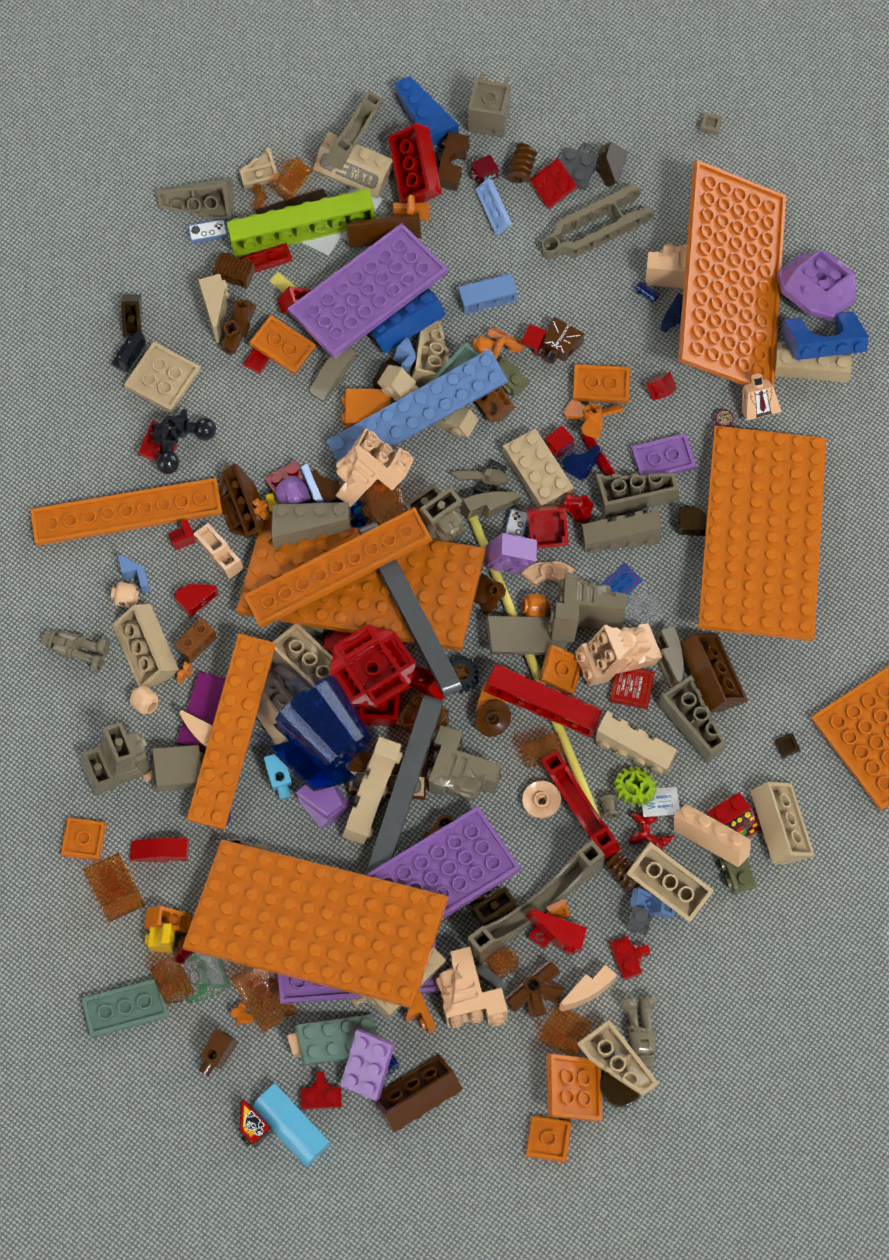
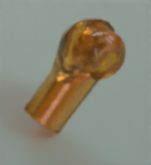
(260, 195)

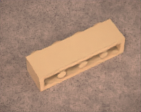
(712, 835)

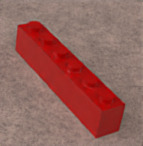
(543, 700)

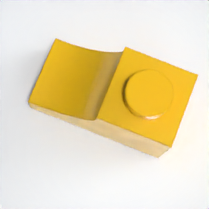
(161, 939)

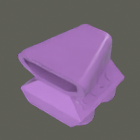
(324, 804)

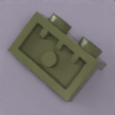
(516, 379)
(739, 878)

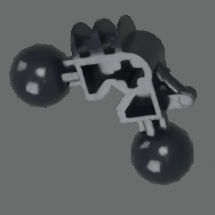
(167, 461)

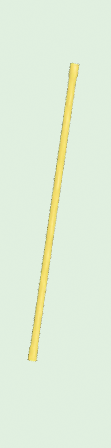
(535, 669)

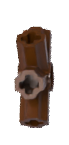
(237, 326)
(535, 998)

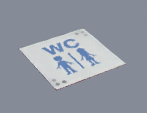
(664, 803)

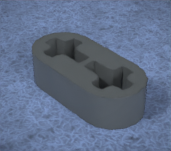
(490, 978)

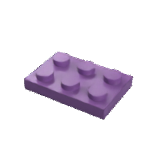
(664, 456)
(367, 1064)

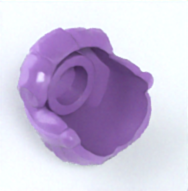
(292, 491)

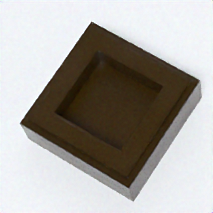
(787, 745)

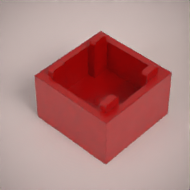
(548, 525)

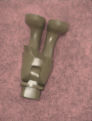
(70, 645)
(642, 1039)

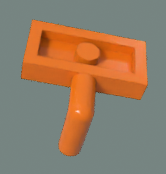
(412, 207)
(503, 338)

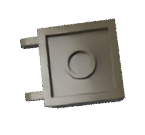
(489, 107)

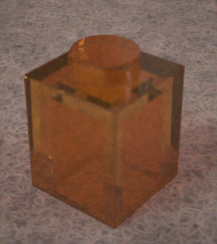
(503, 962)

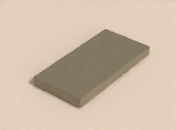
(520, 635)

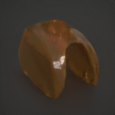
(382, 502)

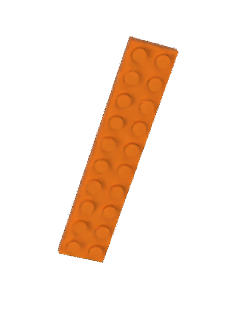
(126, 511)
(337, 567)
(231, 732)

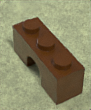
(455, 147)

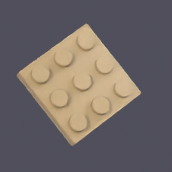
(162, 377)

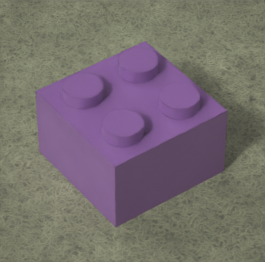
(510, 553)

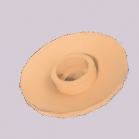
(541, 790)

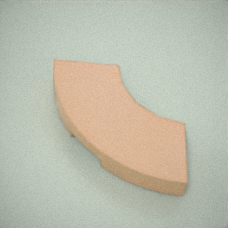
(546, 571)

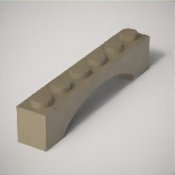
(354, 130)

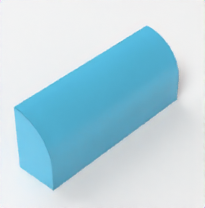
(291, 1125)

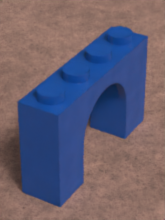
(807, 345)

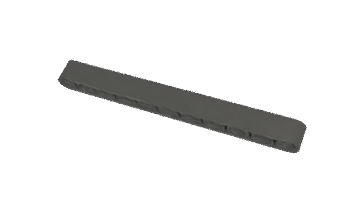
(418, 624)
(406, 782)

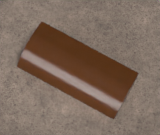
(371, 230)

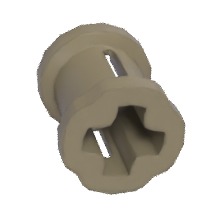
(609, 806)

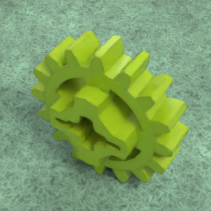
(635, 786)

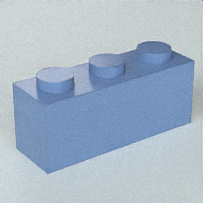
(487, 293)

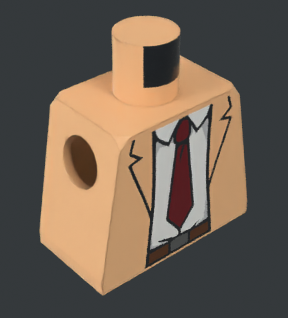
(759, 398)

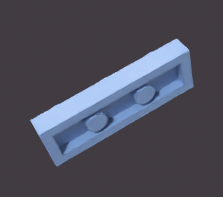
(493, 206)

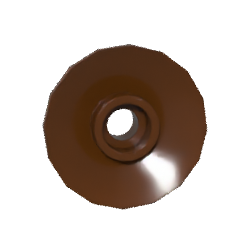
(497, 723)

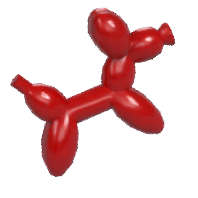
(645, 823)

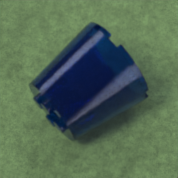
(324, 725)

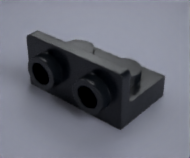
(129, 352)

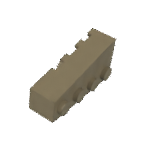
(635, 492)
(308, 521)
(622, 532)
(693, 718)

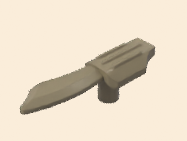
(490, 476)

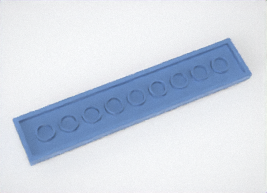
(427, 404)

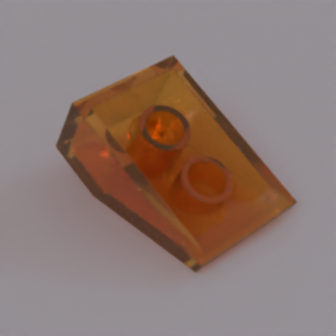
(113, 887)
(261, 995)

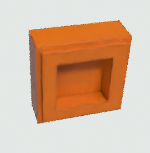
(558, 909)

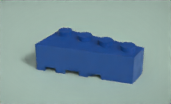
(424, 109)
(408, 321)

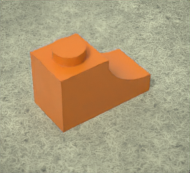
(159, 915)

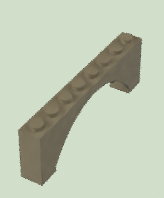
(493, 937)

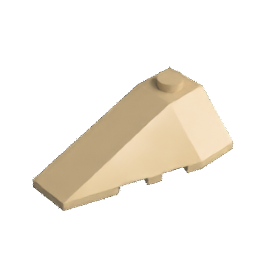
(430, 354)
(615, 1056)

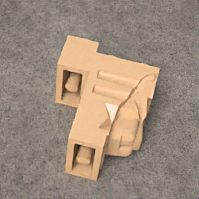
(667, 267)
(367, 462)
(617, 652)
(463, 995)

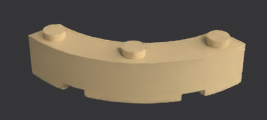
(398, 384)
(371, 790)

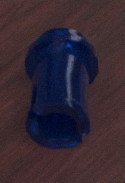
(647, 292)

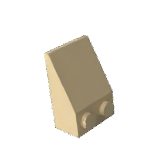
(214, 295)

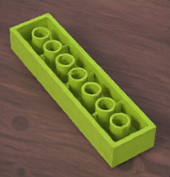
(299, 222)

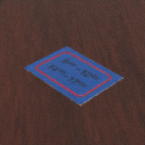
(623, 580)

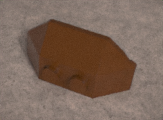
(236, 500)

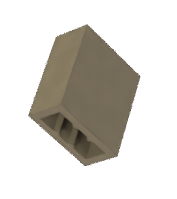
(175, 767)

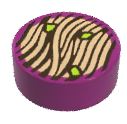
(724, 418)

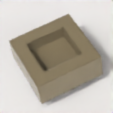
(711, 123)

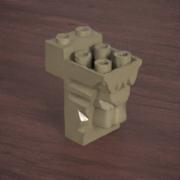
(439, 512)
(584, 606)
(116, 760)
(458, 771)

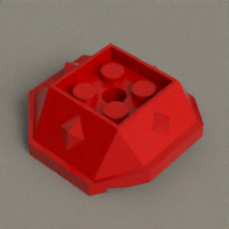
(369, 649)

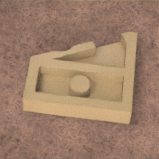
(259, 170)

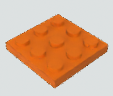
(573, 1088)

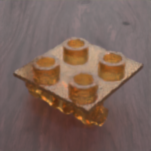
(565, 1031)

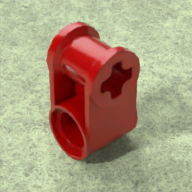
(579, 507)

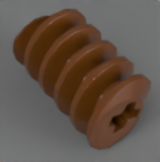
(521, 163)
(621, 867)

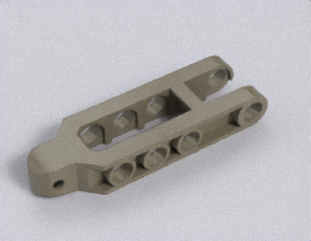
(609, 205)

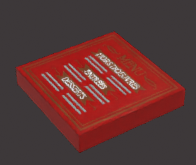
(633, 688)

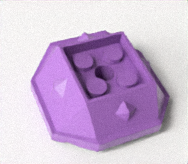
(818, 284)

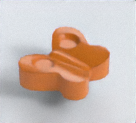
(261, 509)
(182, 674)
(241, 1015)

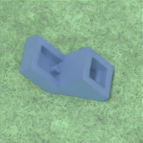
(405, 355)
(131, 570)
(649, 901)

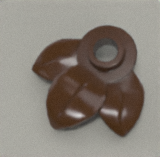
(486, 596)

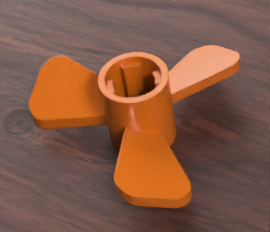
(591, 415)

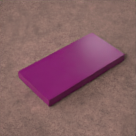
(202, 705)

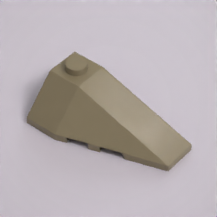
(206, 199)

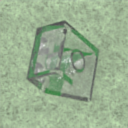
(206, 976)

